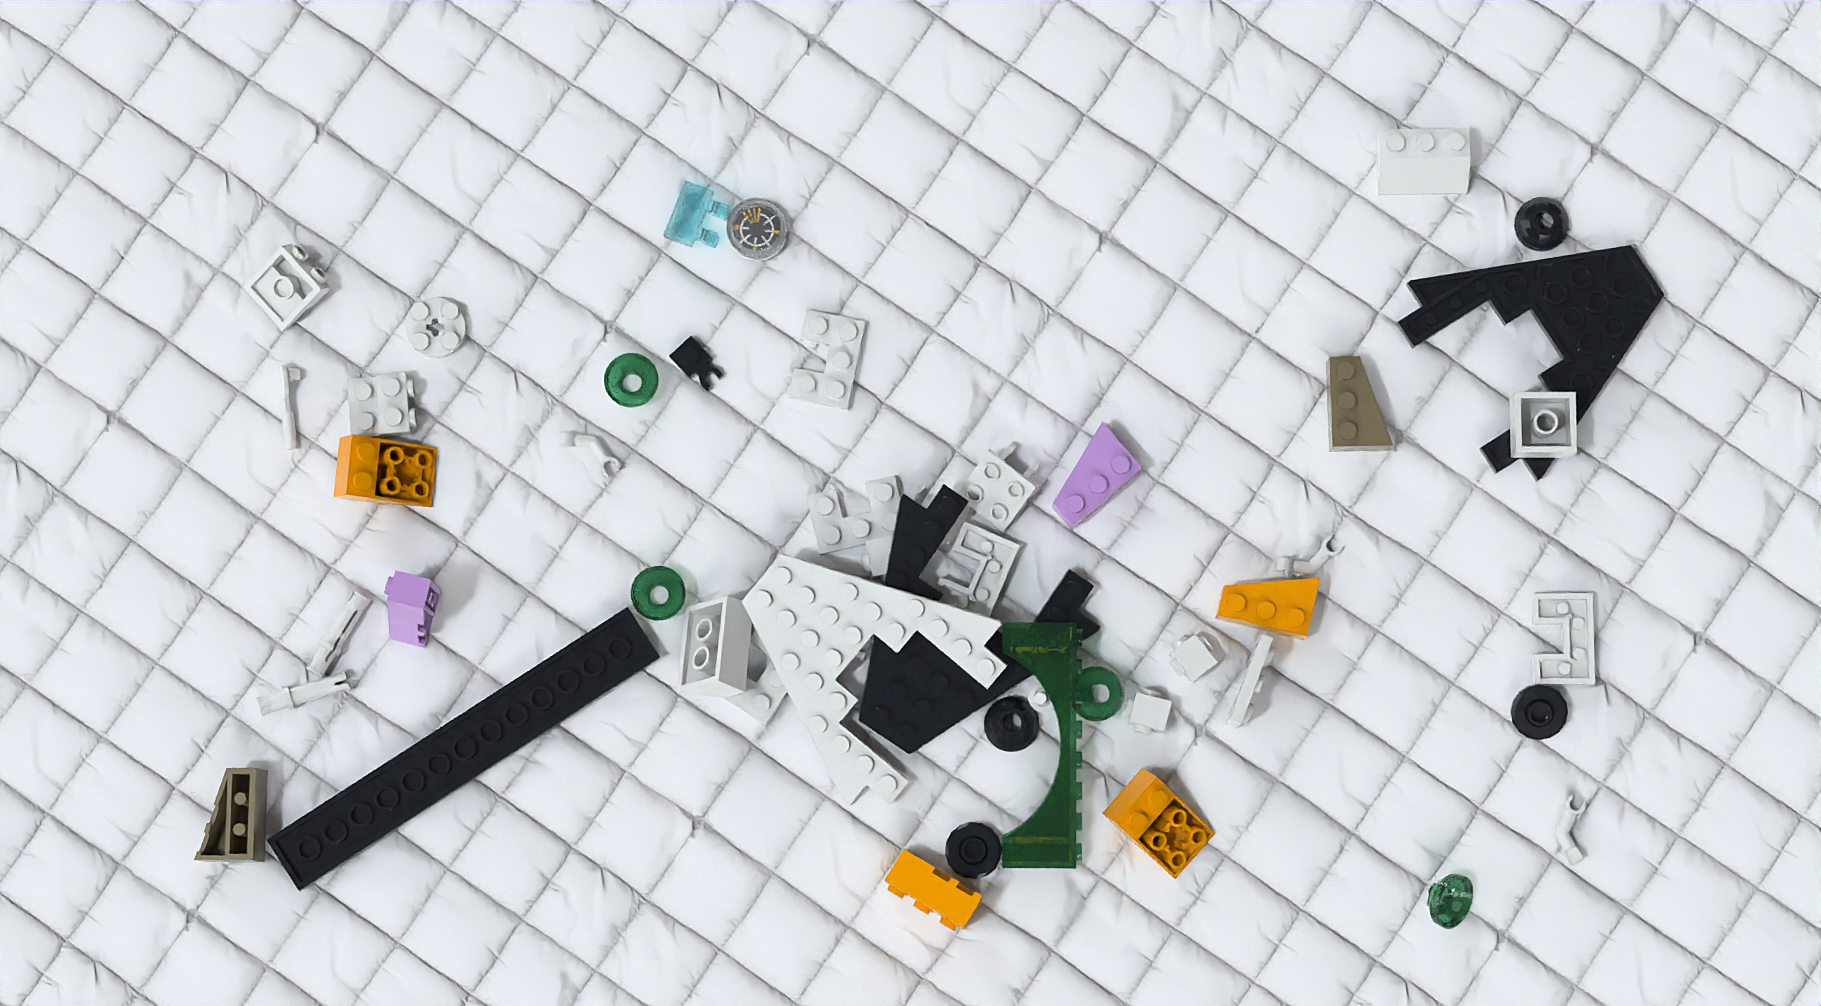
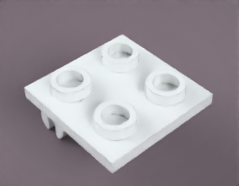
(998, 489)

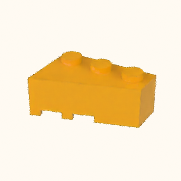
(1270, 606)
(932, 890)

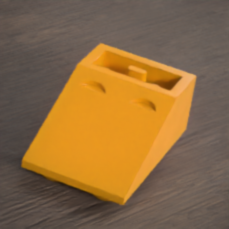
(384, 471)
(1158, 822)

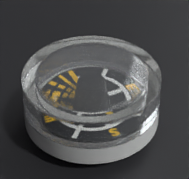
(756, 229)

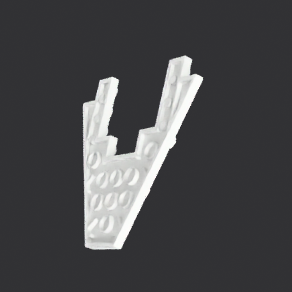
(816, 625)

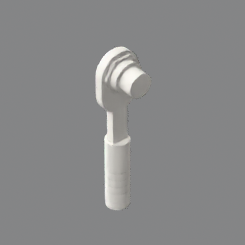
(287, 375)

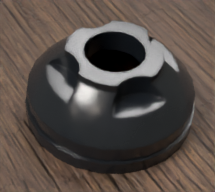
(1533, 236)
(1007, 740)

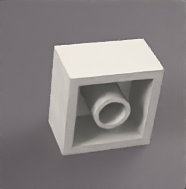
(1543, 424)

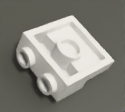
(287, 285)
(381, 405)

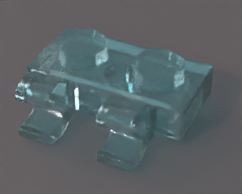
(689, 214)

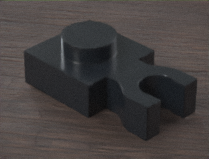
(693, 360)

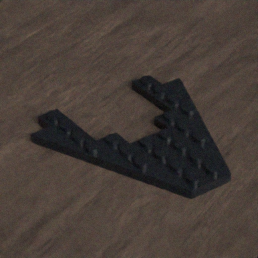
(1583, 303)
(921, 689)

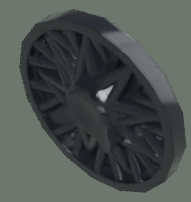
(1539, 711)
(973, 850)

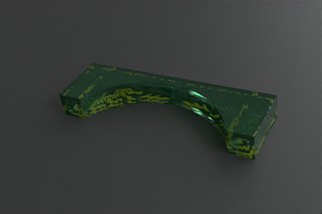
(1050, 832)

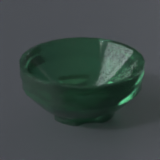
(627, 365)
(658, 577)
(1091, 709)
(1450, 900)

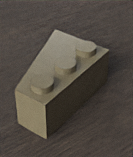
(1352, 408)
(238, 819)

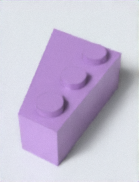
(1095, 478)
(411, 607)

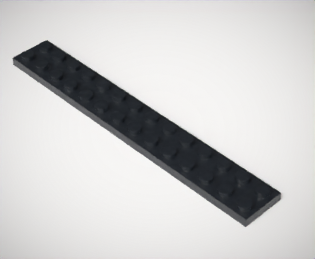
(463, 749)

